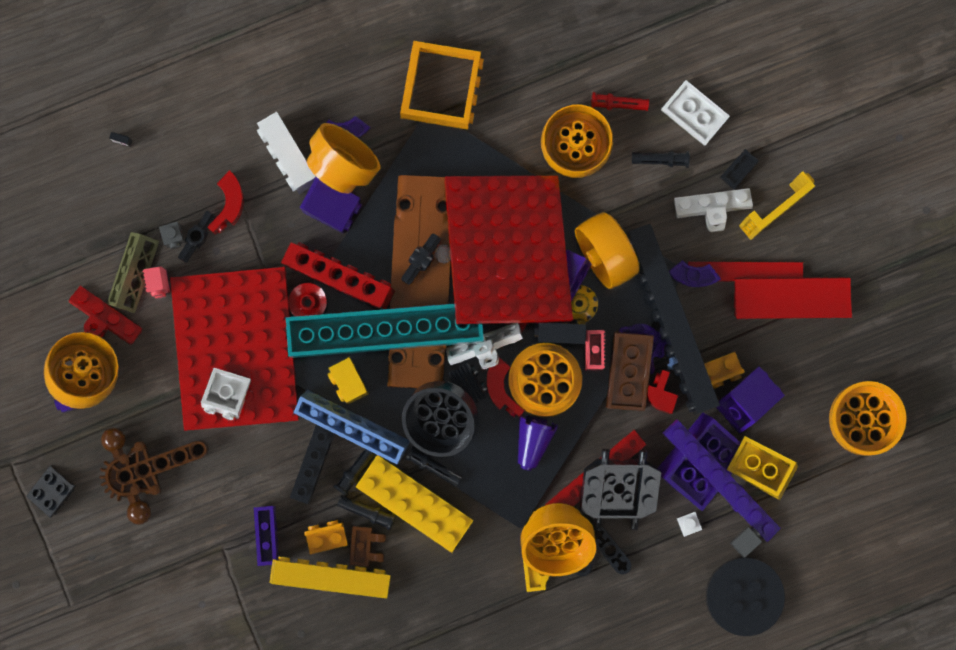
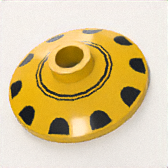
(589, 306)

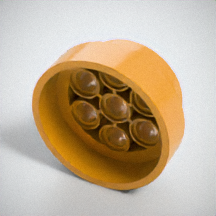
(341, 159)
(560, 401)
(887, 403)
(557, 540)

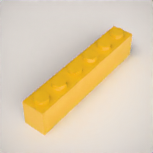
(327, 578)

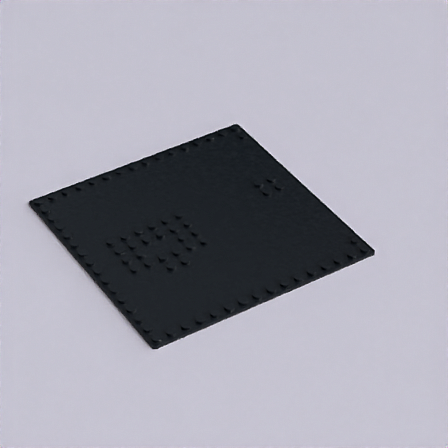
(491, 458)

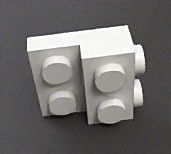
(225, 394)

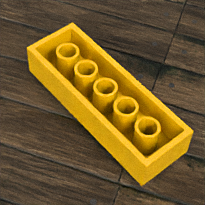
(414, 503)

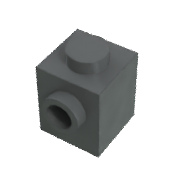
(172, 235)
(746, 541)

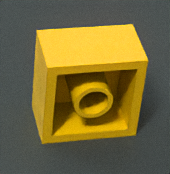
(348, 381)

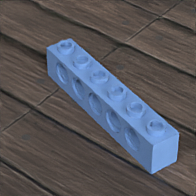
(352, 426)

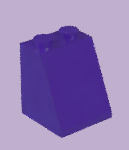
(330, 206)
(749, 400)

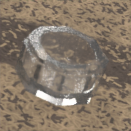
(442, 254)

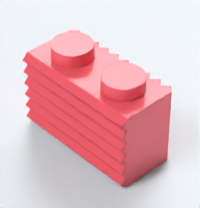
(156, 282)
(594, 350)

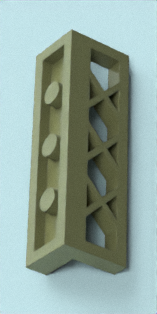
(127, 269)

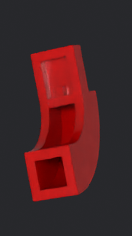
(233, 203)
(496, 389)

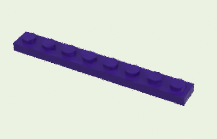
(721, 480)

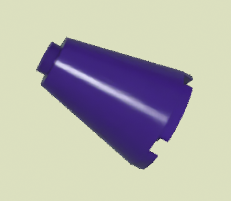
(533, 440)

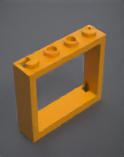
(435, 118)

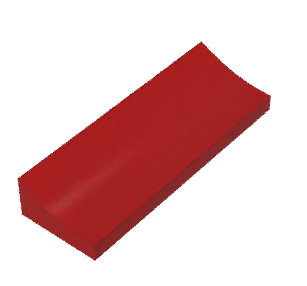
(792, 298)

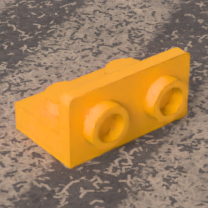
(723, 369)
(326, 538)

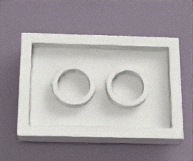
(695, 113)

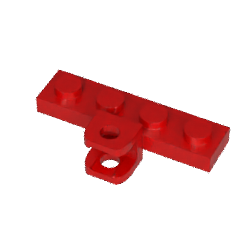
(104, 317)

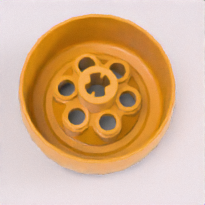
(562, 160)
(607, 250)
(82, 350)

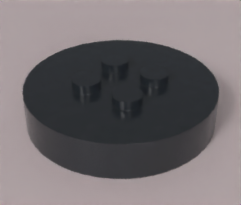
(745, 596)

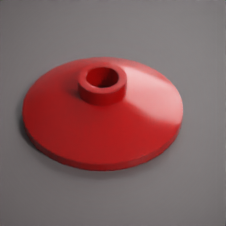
(301, 294)

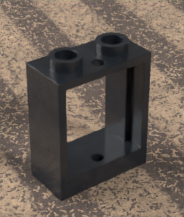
(561, 331)

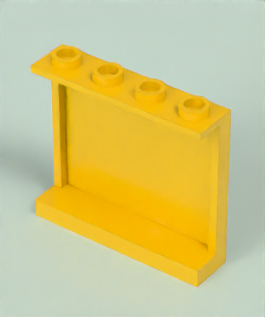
(753, 224)

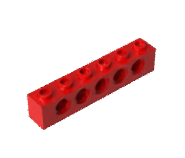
(294, 260)
(621, 451)

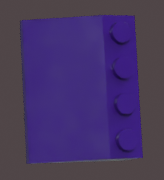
(684, 477)

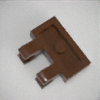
(361, 546)

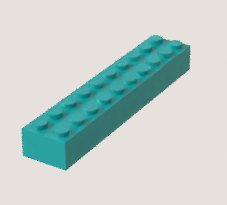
(378, 331)

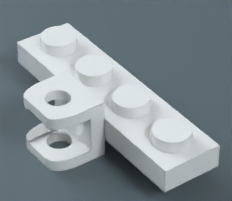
(713, 206)
(485, 350)

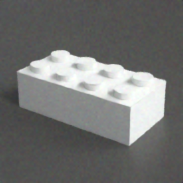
(285, 149)

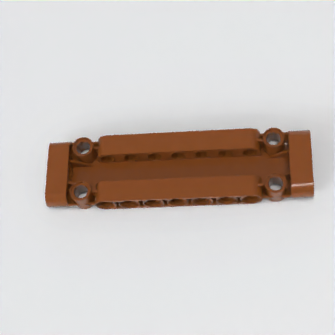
(430, 287)

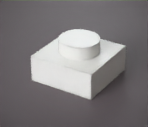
(689, 524)

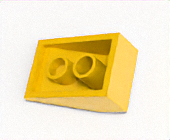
(762, 467)

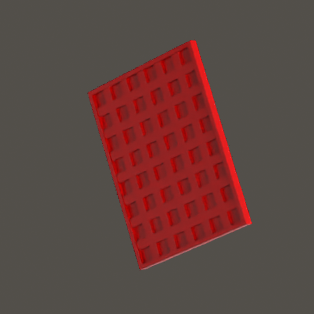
(507, 249)
(240, 328)

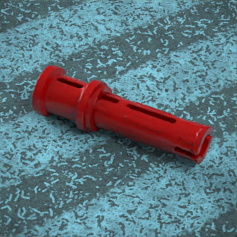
(643, 104)

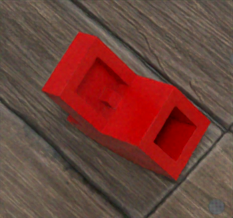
(661, 399)

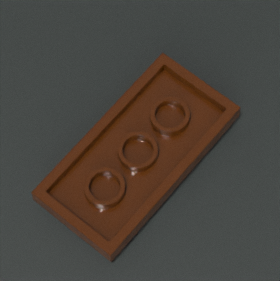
(629, 371)

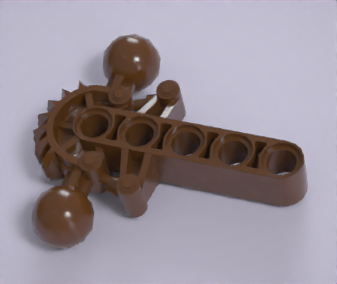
(113, 441)

